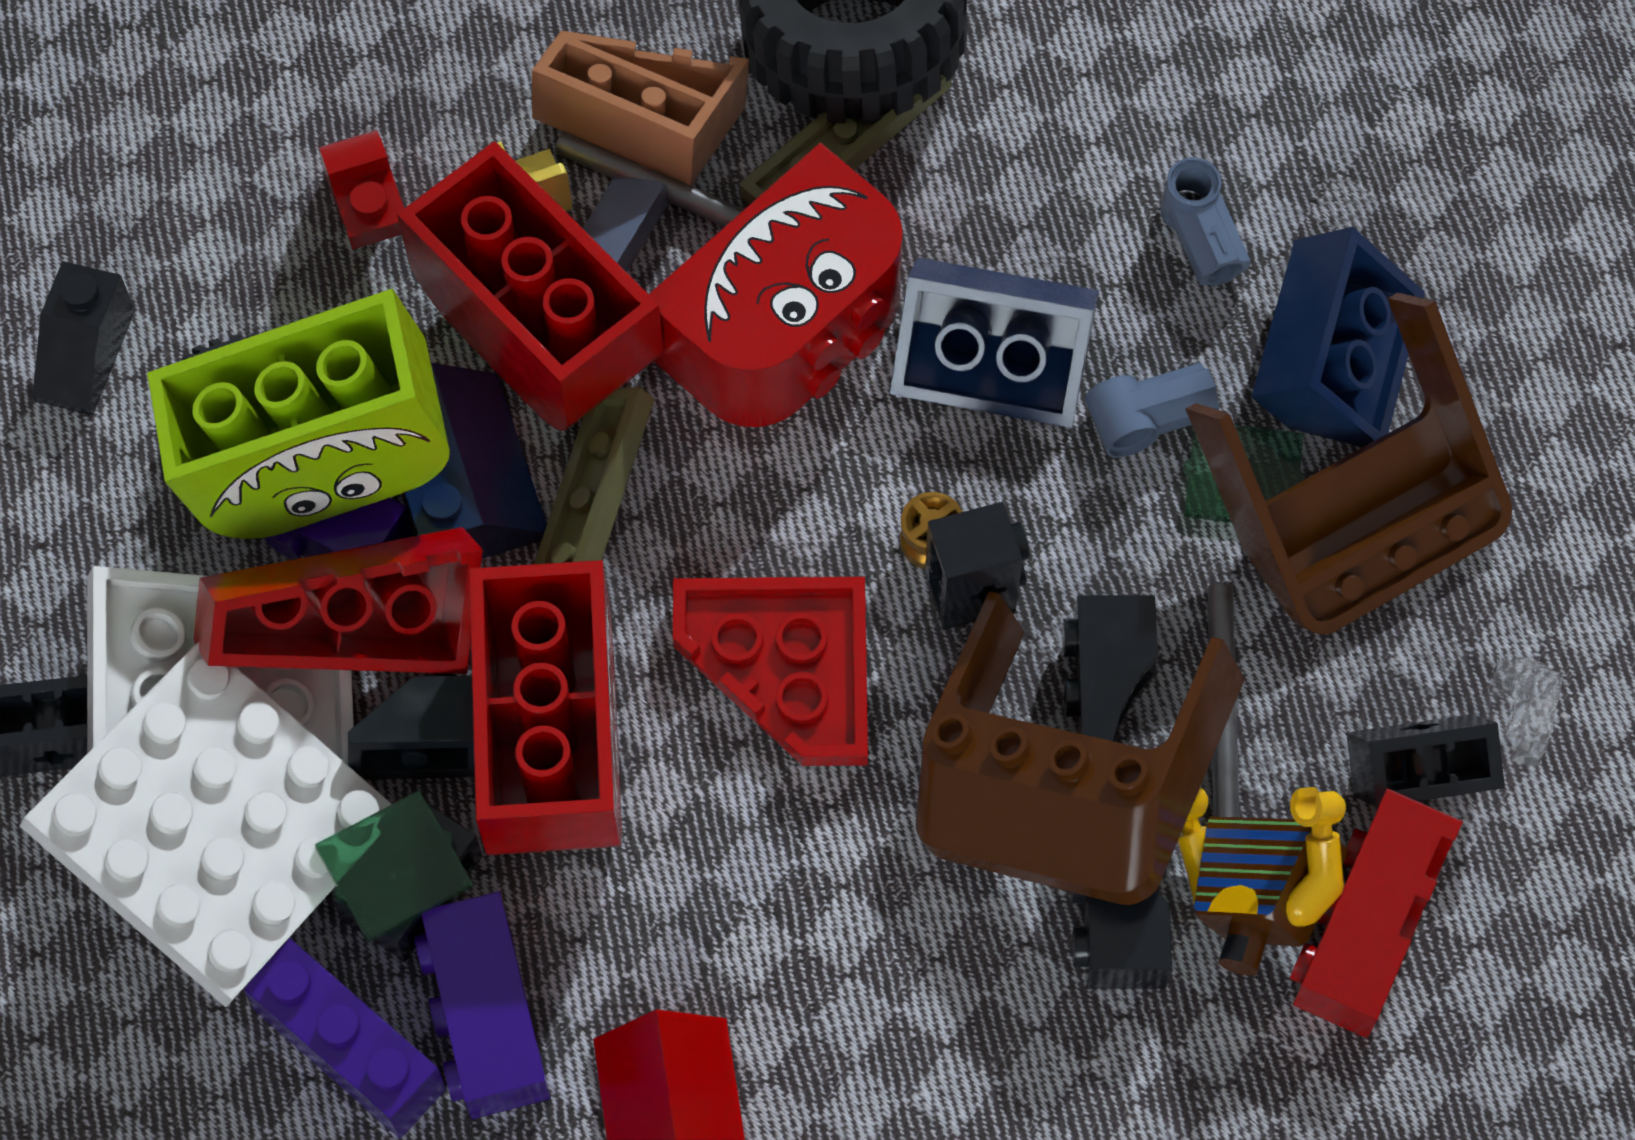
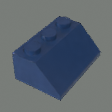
(1334, 341)
(993, 342)
(486, 476)

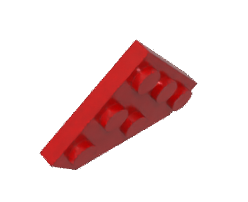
(784, 656)

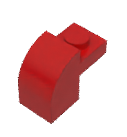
(363, 188)

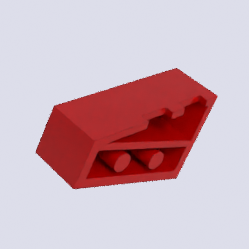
(1375, 914)

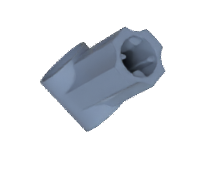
(1203, 224)
(1135, 413)

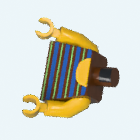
(1264, 876)

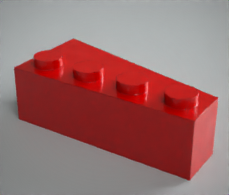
(347, 609)

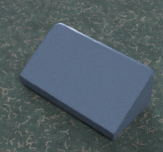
(627, 217)

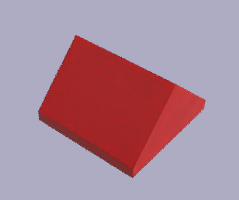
(669, 1079)

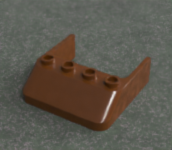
(1380, 513)
(1055, 800)

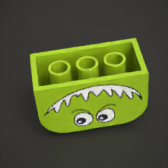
(301, 420)

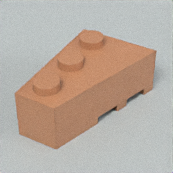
(639, 103)

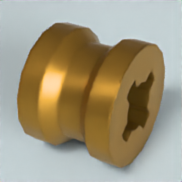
(915, 522)

